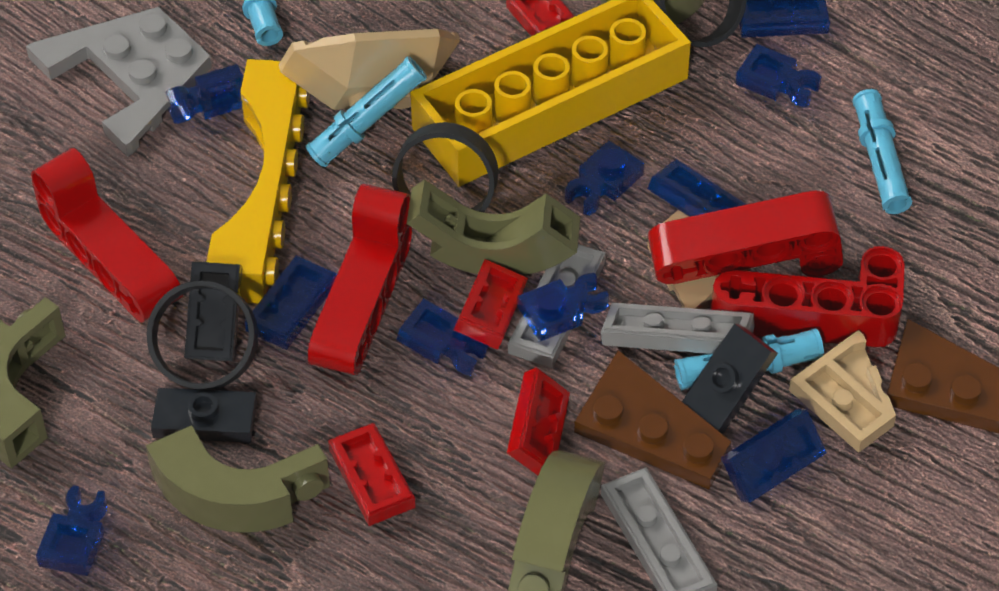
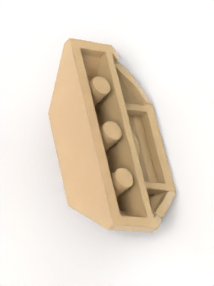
(350, 65)

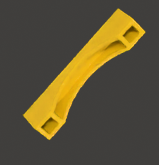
(250, 237)

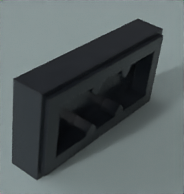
(213, 313)
(729, 377)
(212, 413)

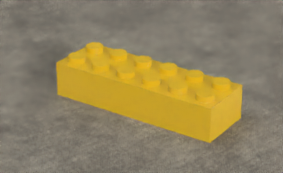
(553, 84)

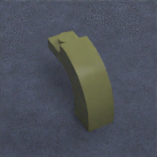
(518, 240)
(20, 346)
(231, 496)
(553, 520)

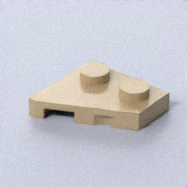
(847, 393)

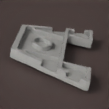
(141, 55)

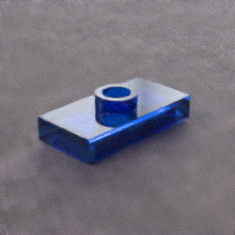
(784, 18)
(690, 190)
(292, 301)
(773, 455)

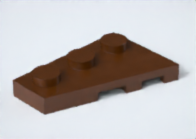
(944, 381)
(651, 424)

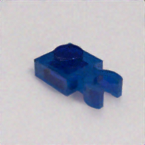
(773, 73)
(213, 95)
(605, 173)
(559, 309)
(432, 335)
(73, 539)

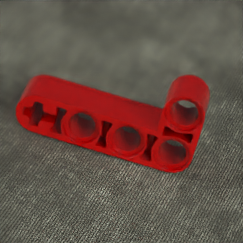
(98, 236)
(748, 238)
(363, 281)
(835, 307)

